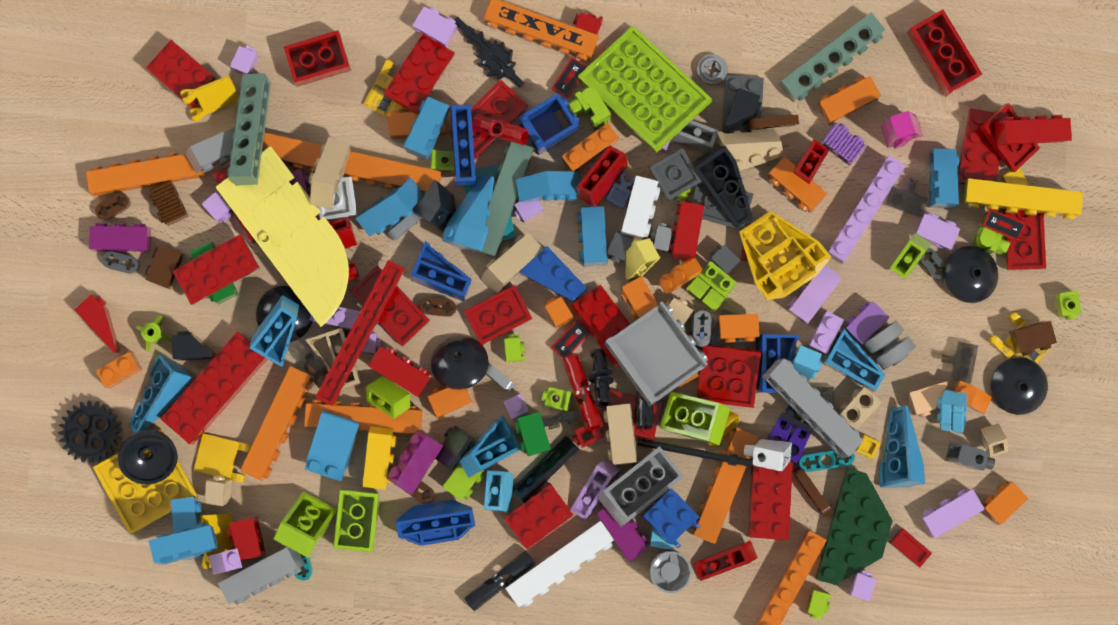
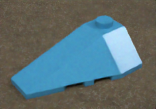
(164, 387)

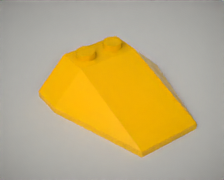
(781, 255)

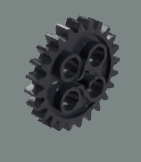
(73, 427)

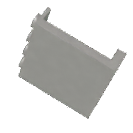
(656, 353)

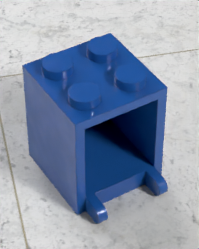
(544, 127)
(671, 517)

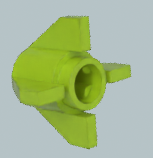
(158, 333)

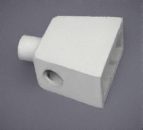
(769, 454)

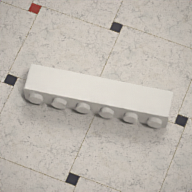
(560, 563)

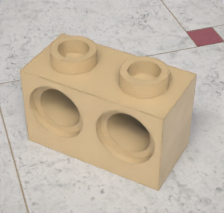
(862, 412)

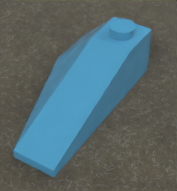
(468, 224)
(902, 457)

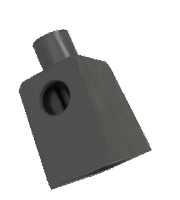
(969, 457)

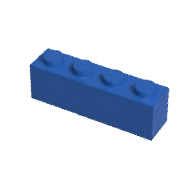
(462, 145)

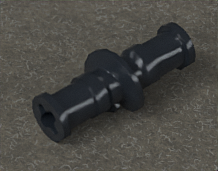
(601, 378)

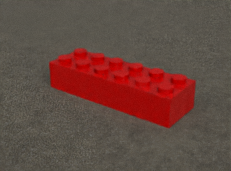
(213, 389)

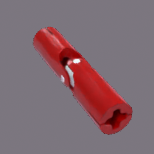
(581, 390)

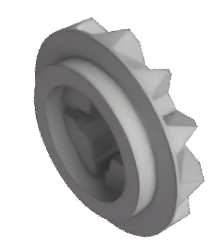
(720, 65)

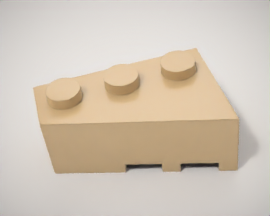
(752, 147)
(328, 172)
(511, 262)
(328, 347)
(621, 435)

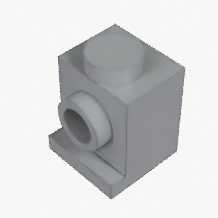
(662, 237)

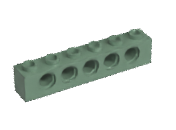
(868, 24)
(249, 129)

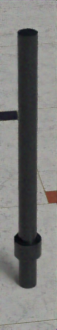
(731, 459)

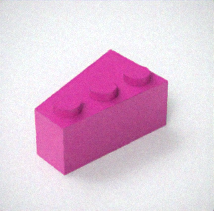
(901, 129)

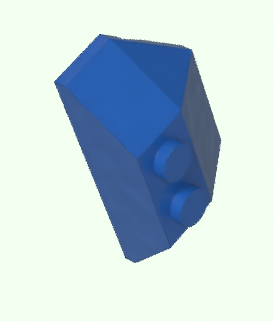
(435, 522)

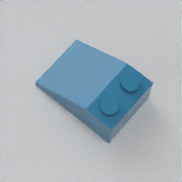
(332, 446)

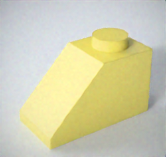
(640, 258)

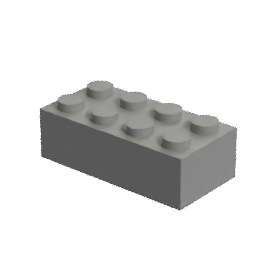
(640, 486)
(259, 575)

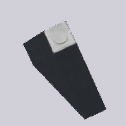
(723, 179)

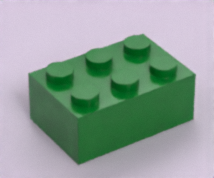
(533, 434)

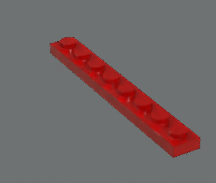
(360, 333)

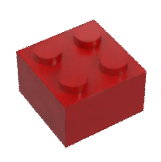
(247, 538)

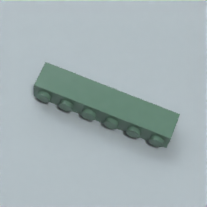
(505, 194)

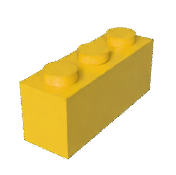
(378, 457)

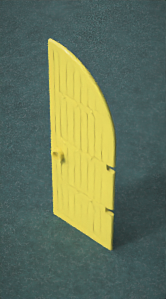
(291, 236)

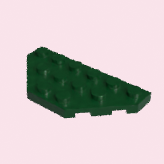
(856, 530)

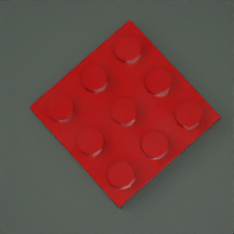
(729, 375)

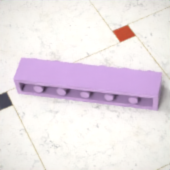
(865, 209)

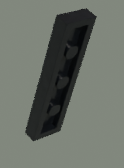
(545, 469)

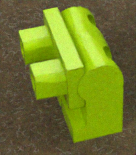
(590, 103)
(990, 240)
(718, 280)

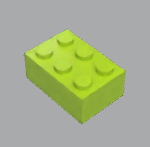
(695, 418)
(357, 521)
(305, 524)

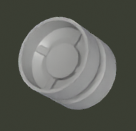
(893, 349)
(670, 571)

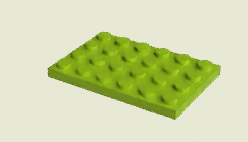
(645, 88)

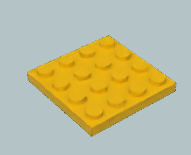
(141, 503)

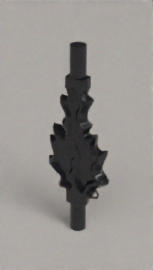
(493, 57)

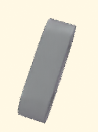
(404, 226)
(706, 328)
(500, 378)

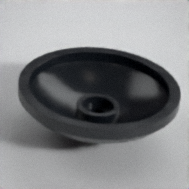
(960, 277)
(270, 299)
(462, 371)
(1007, 381)
(151, 466)

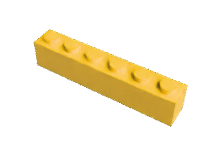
(1022, 198)

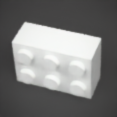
(640, 208)

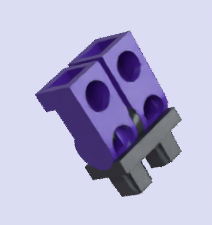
(791, 428)

